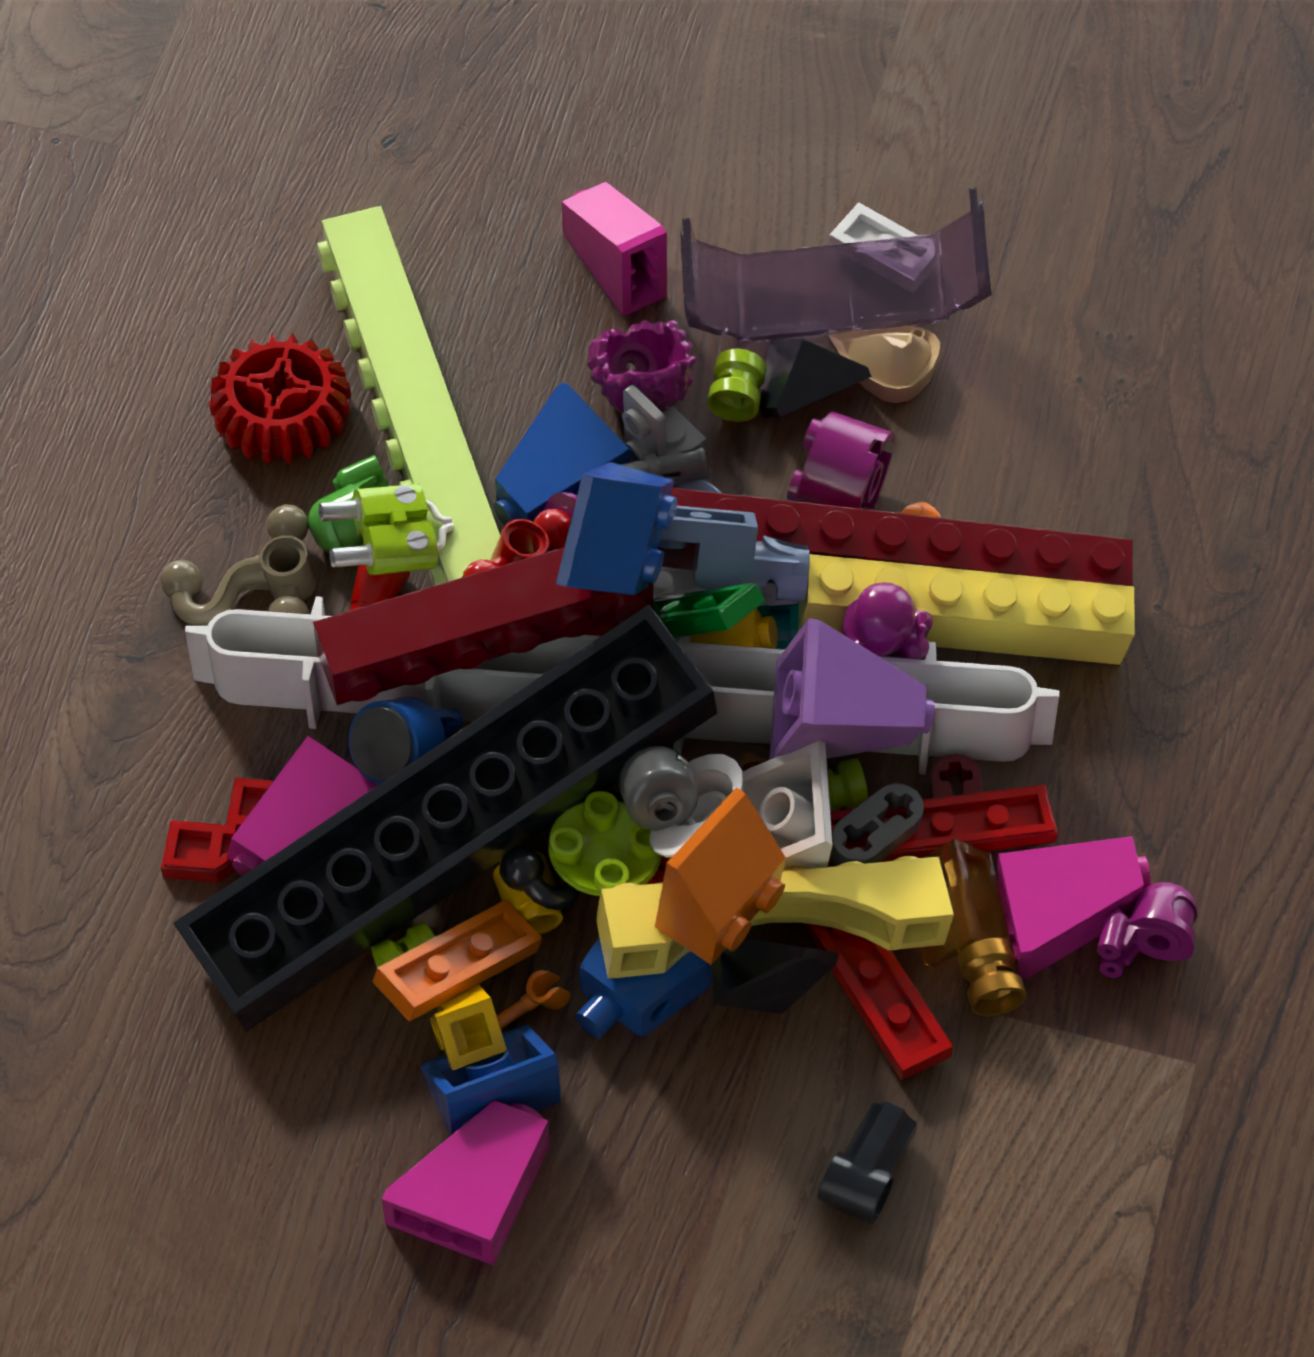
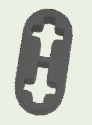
(869, 819)

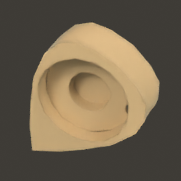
(897, 358)

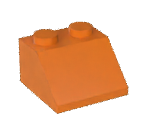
(721, 880)

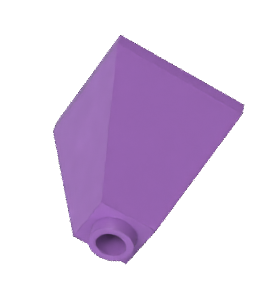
(843, 696)

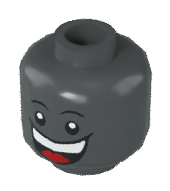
(656, 784)

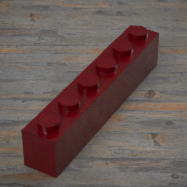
(461, 626)

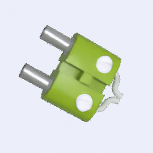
(391, 527)

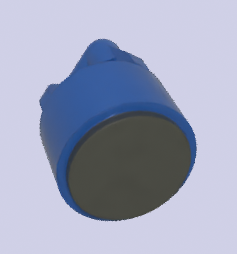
(396, 733)

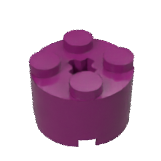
(843, 463)

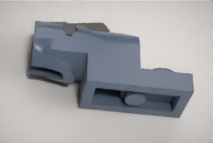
(731, 556)

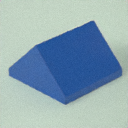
(518, 1076)

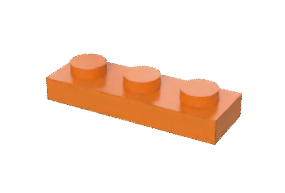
(457, 960)

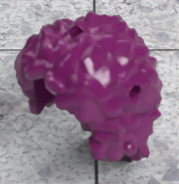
(659, 359)

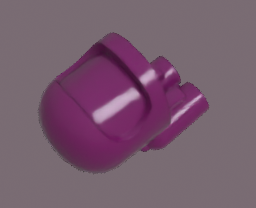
(888, 622)
(1157, 928)

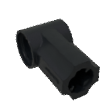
(864, 1173)

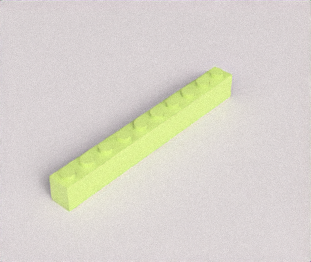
(407, 384)

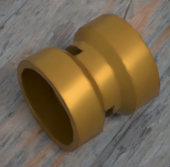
(991, 975)

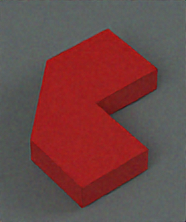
(200, 849)

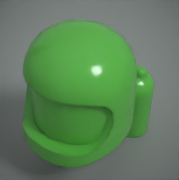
(343, 533)

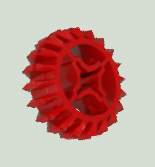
(280, 399)

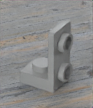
(653, 431)

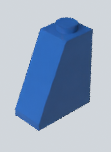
(554, 454)

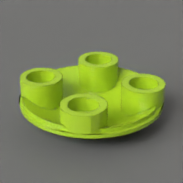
(601, 846)

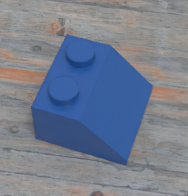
(617, 530)

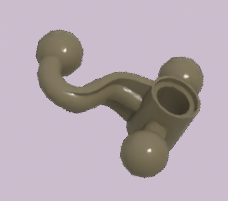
(290, 589)

